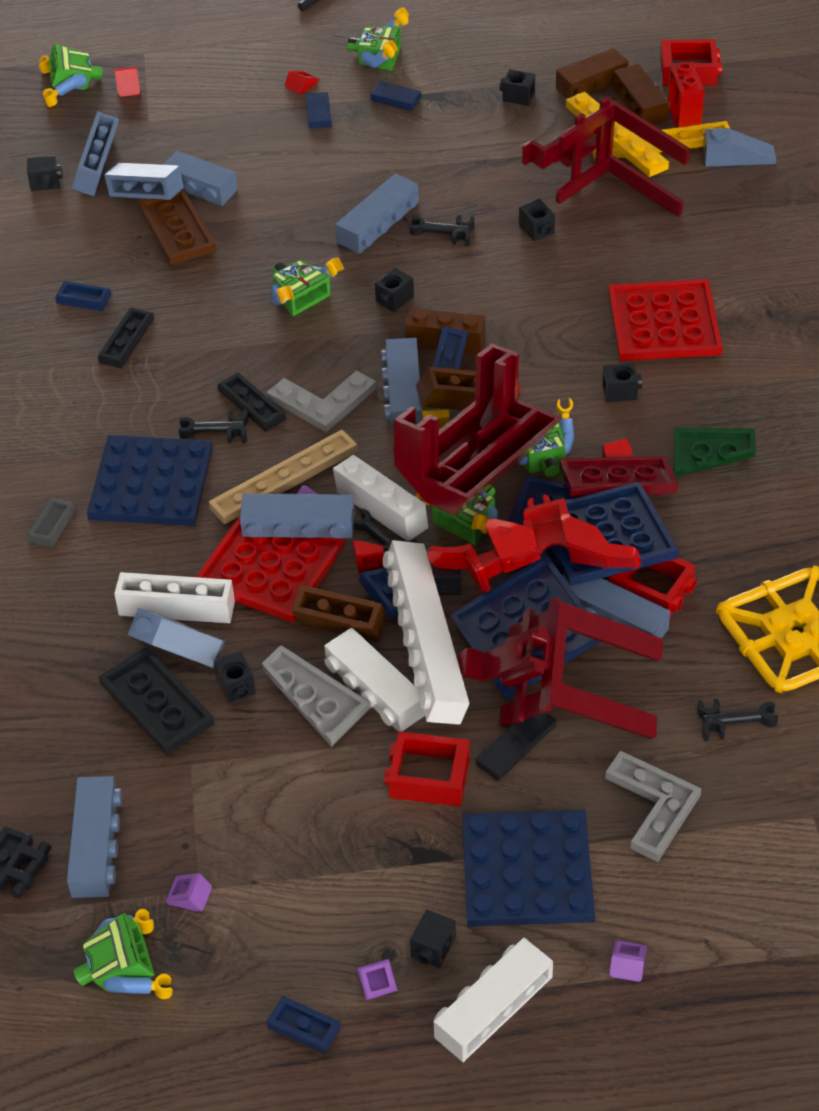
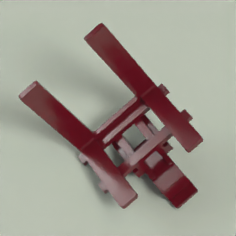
(581, 141)
(548, 631)

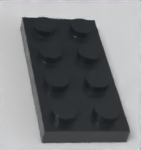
(156, 700)

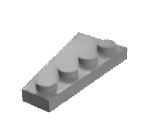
(318, 697)

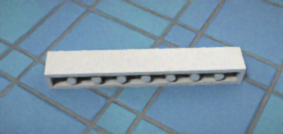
(425, 633)

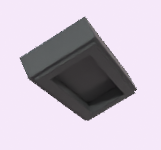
(51, 522)

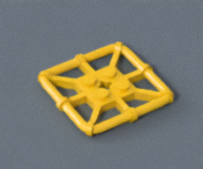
(778, 628)

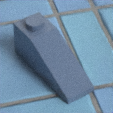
(733, 148)
(175, 637)

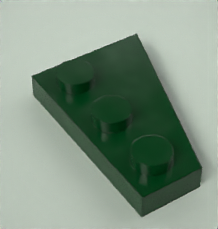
(710, 447)

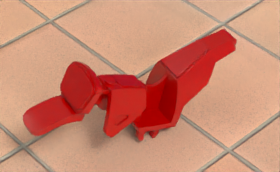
(522, 544)

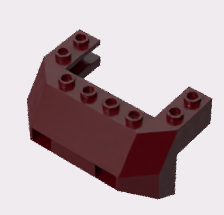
(478, 445)

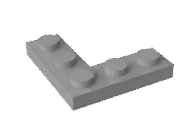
(322, 412)
(672, 797)

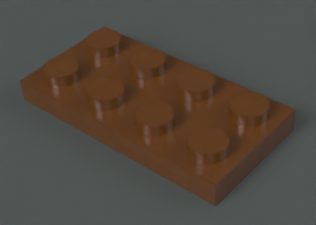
(177, 227)

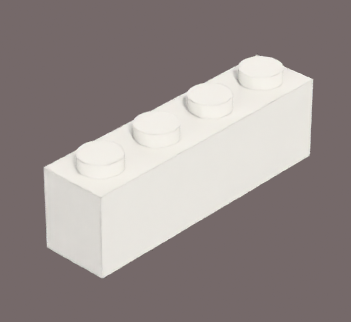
(381, 497)
(176, 597)
(374, 679)
(492, 999)

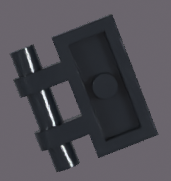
(14, 848)

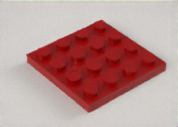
(664, 320)
(271, 569)

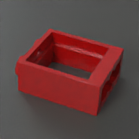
(691, 50)
(685, 95)
(677, 568)
(425, 789)

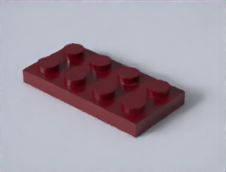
(595, 475)

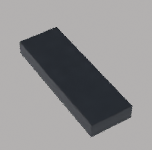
(125, 338)
(249, 398)
(514, 745)

